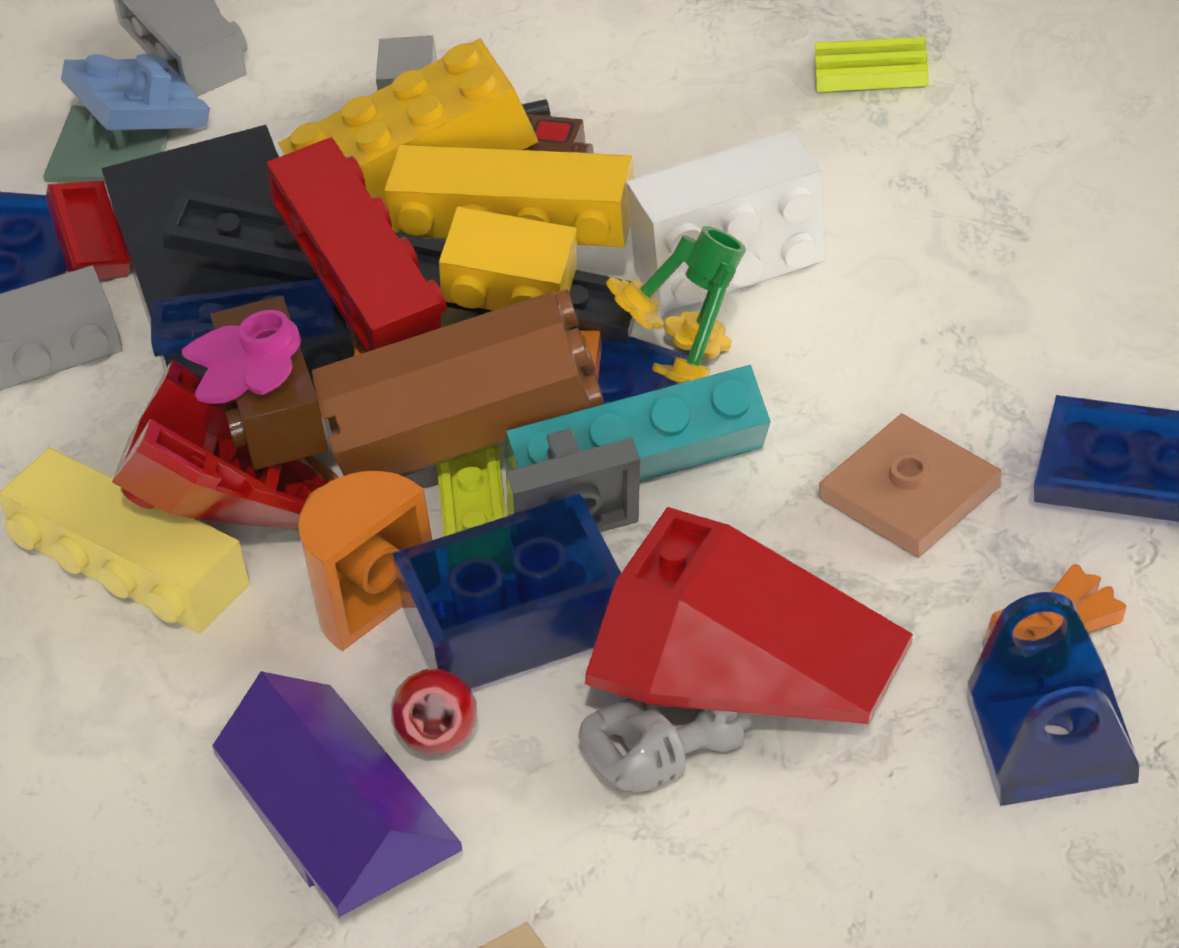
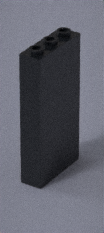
(224, 166)

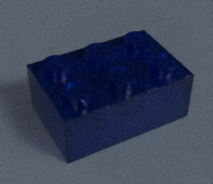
(509, 591)

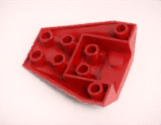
(739, 629)

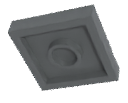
(602, 475)

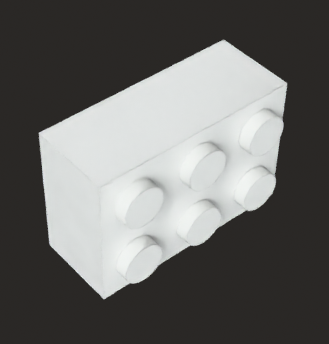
(756, 192)

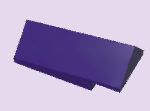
(329, 792)

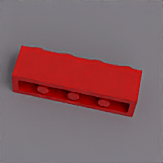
(353, 246)

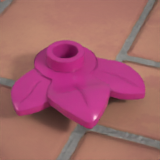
(245, 356)

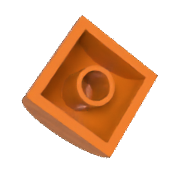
(349, 544)

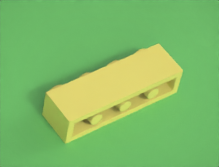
(139, 553)

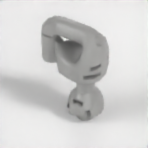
(653, 742)

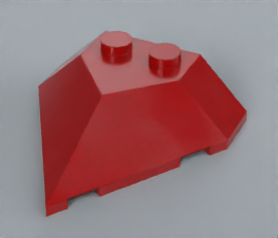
(189, 467)

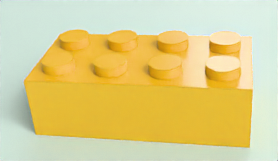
(448, 103)

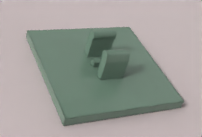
(88, 147)

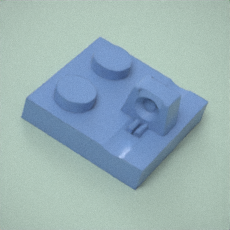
(134, 93)

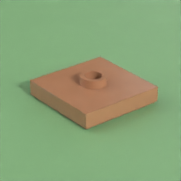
(910, 484)

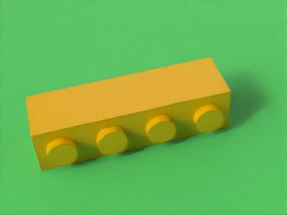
(534, 185)

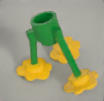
(711, 266)

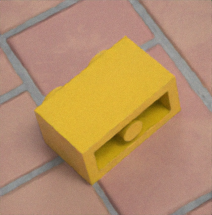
(504, 259)

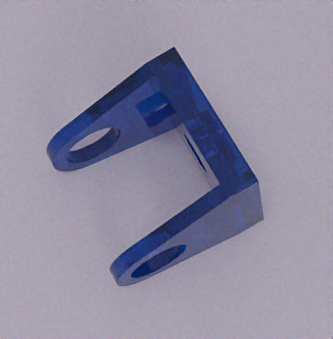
(1042, 683)

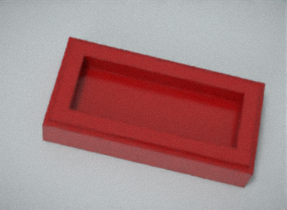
(87, 228)

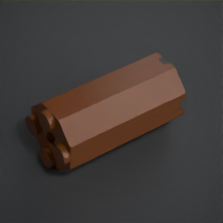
(457, 387)

